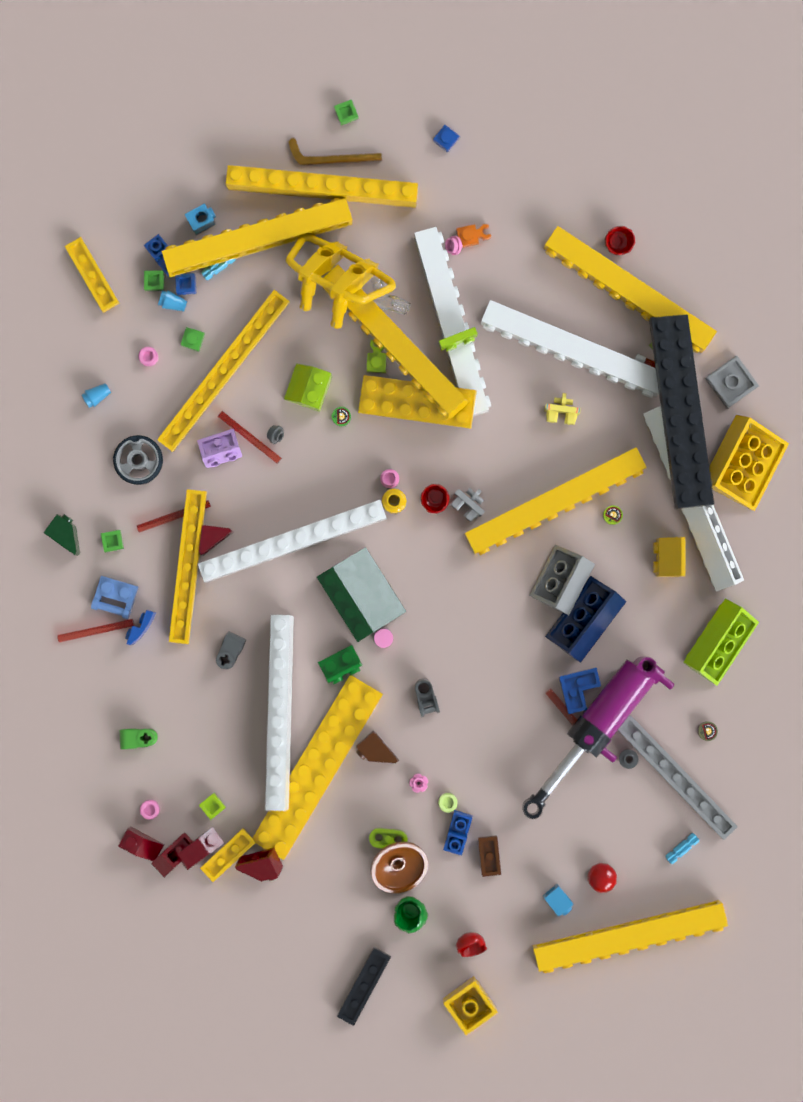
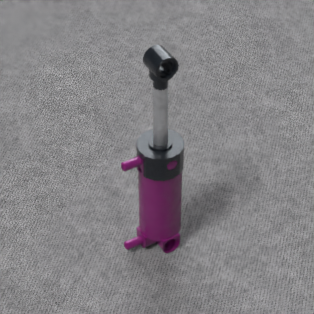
(602, 720)

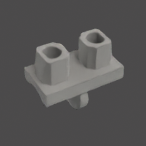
(460, 498)

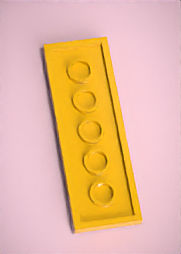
(404, 401)

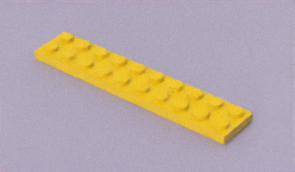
(319, 765)

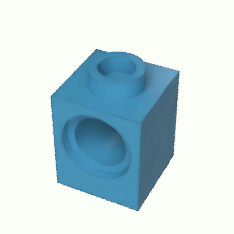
(199, 227)
(558, 900)

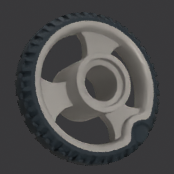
(136, 443)

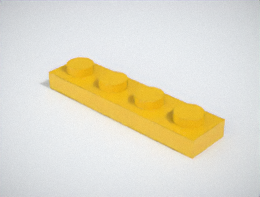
(92, 274)

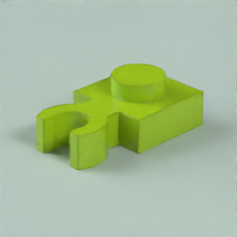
(376, 361)

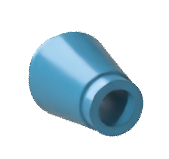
(171, 301)
(95, 395)

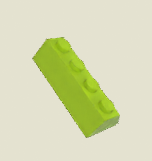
(721, 641)

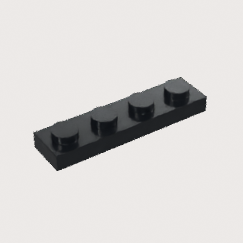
(364, 986)

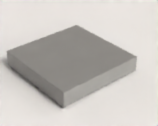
(732, 382)

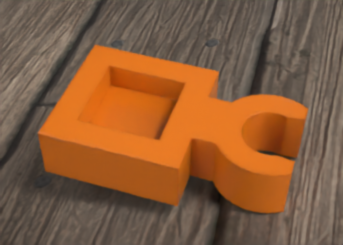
(469, 234)

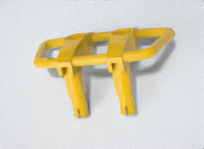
(342, 291)

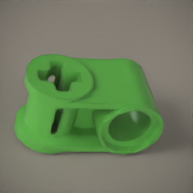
(135, 738)

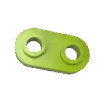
(388, 837)

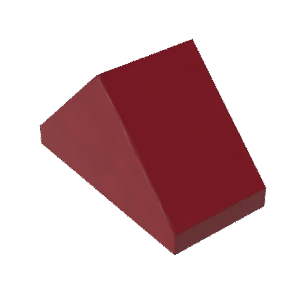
(211, 537)

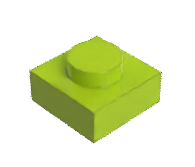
(212, 806)

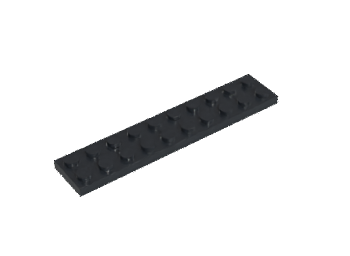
(681, 411)

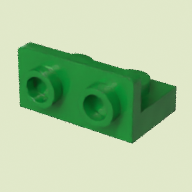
(340, 664)

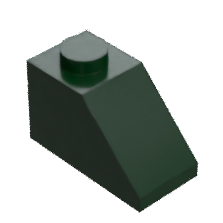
(64, 533)

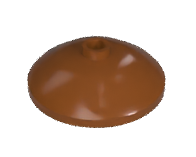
(401, 874)

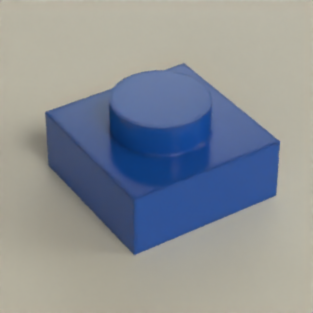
(446, 138)
(186, 284)

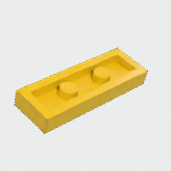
(228, 855)

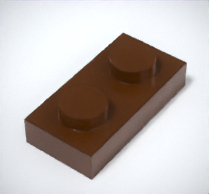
(489, 856)

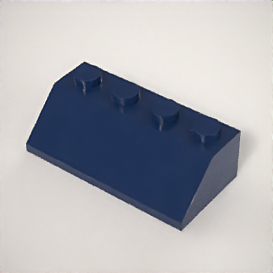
(587, 620)

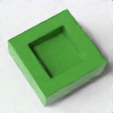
(346, 112)
(154, 280)
(192, 339)
(112, 541)

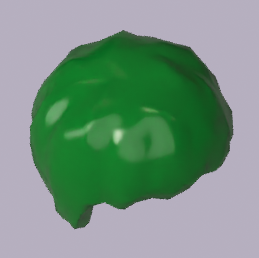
(410, 915)

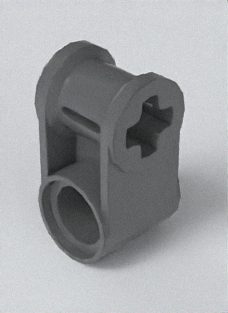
(231, 646)
(426, 699)

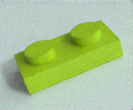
(465, 336)

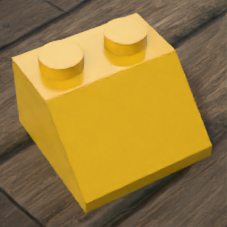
(669, 557)

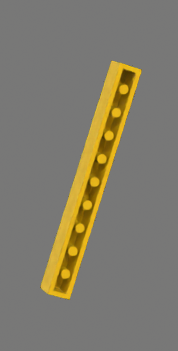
(321, 186)
(256, 237)
(622, 284)
(403, 351)
(555, 500)
(629, 936)

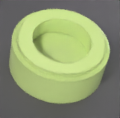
(447, 802)

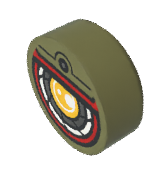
(707, 731)

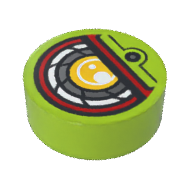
(612, 515)

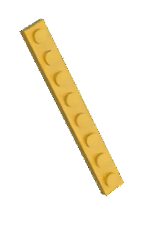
(187, 567)

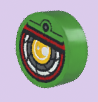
(341, 416)

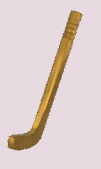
(310, 160)

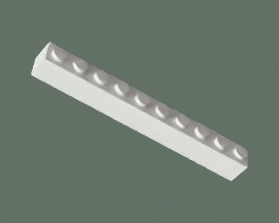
(450, 314)
(571, 348)
(702, 522)
(292, 541)
(279, 713)

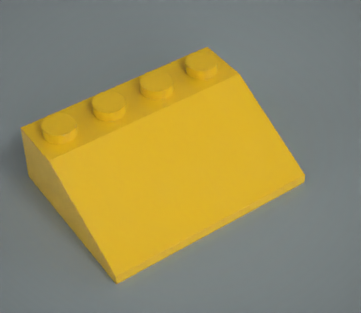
(746, 461)

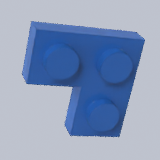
(573, 688)

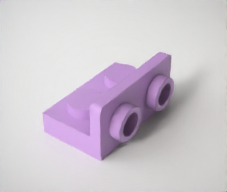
(219, 448)

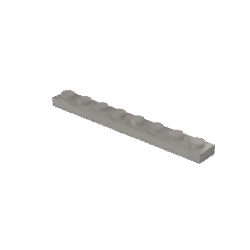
(677, 777)

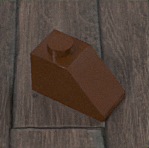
(375, 750)

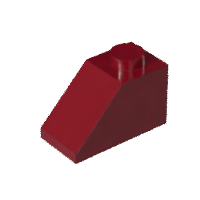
(140, 844)
(199, 848)
(168, 860)
(261, 865)

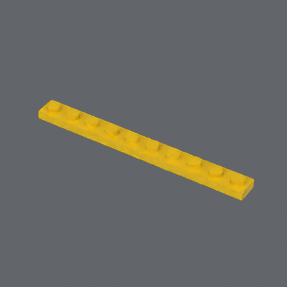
(223, 370)

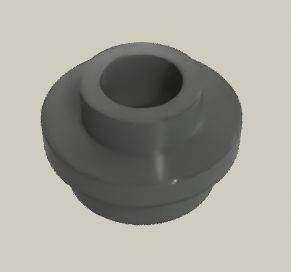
(275, 434)
(622, 759)

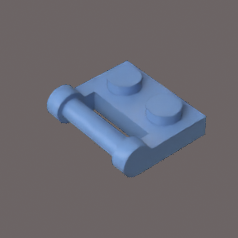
(115, 590)

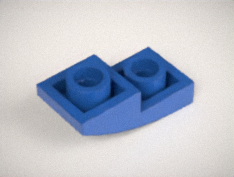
(155, 248)
(136, 633)
(458, 832)

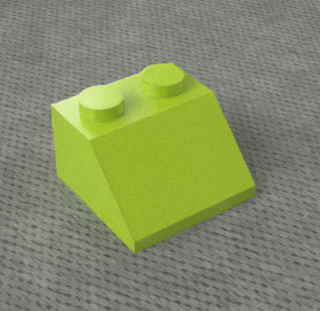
(308, 386)

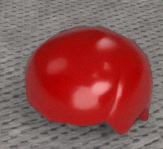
(619, 240)
(435, 498)
(602, 877)
(470, 944)

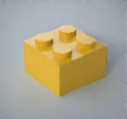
(470, 1005)

